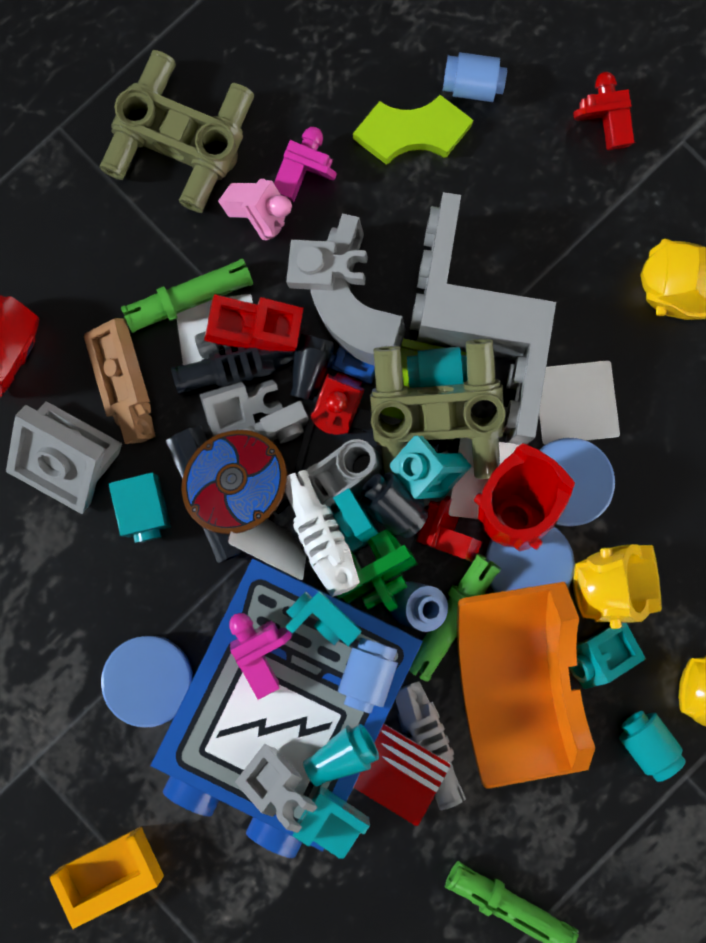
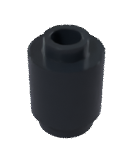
(393, 505)

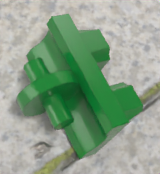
(390, 562)

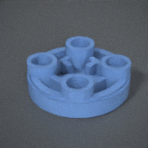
(592, 479)
(532, 567)
(146, 680)

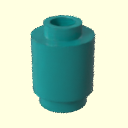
(437, 367)
(652, 745)

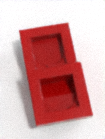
(247, 325)

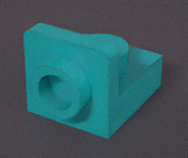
(426, 471)
(353, 520)
(332, 621)
(606, 656)

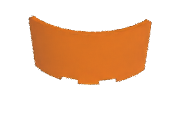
(518, 684)

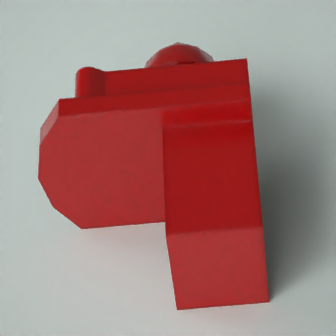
(613, 107)
(337, 404)
(440, 533)

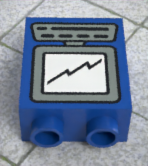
(226, 725)

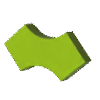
(395, 131)

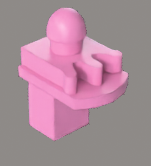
(258, 203)

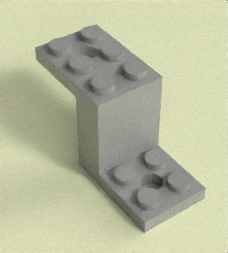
(454, 314)

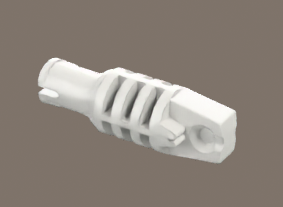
(321, 536)

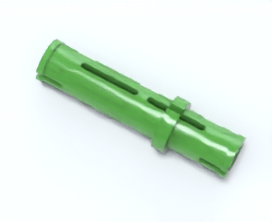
(177, 299)
(438, 641)
(497, 900)

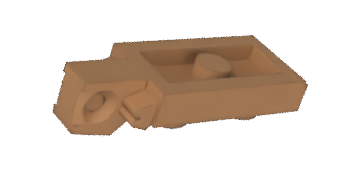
(120, 379)

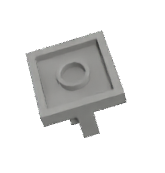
(59, 454)

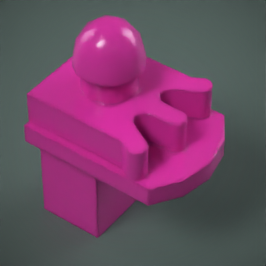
(303, 158)
(250, 651)

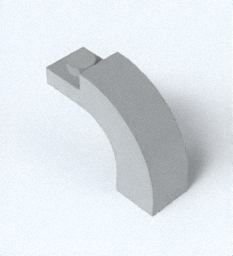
(347, 320)

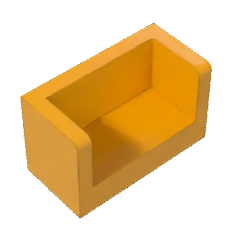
(106, 877)

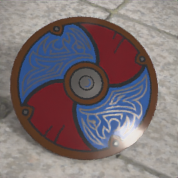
(234, 482)

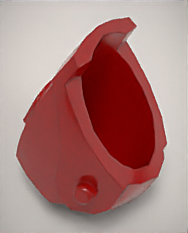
(17, 338)
(524, 498)

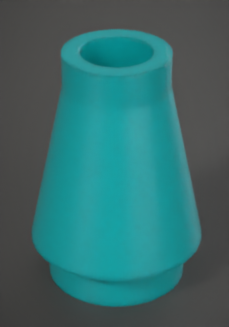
(342, 756)

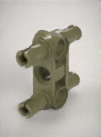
(176, 131)
(440, 410)

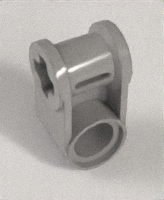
(337, 474)

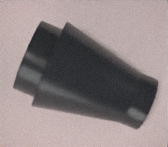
(311, 365)

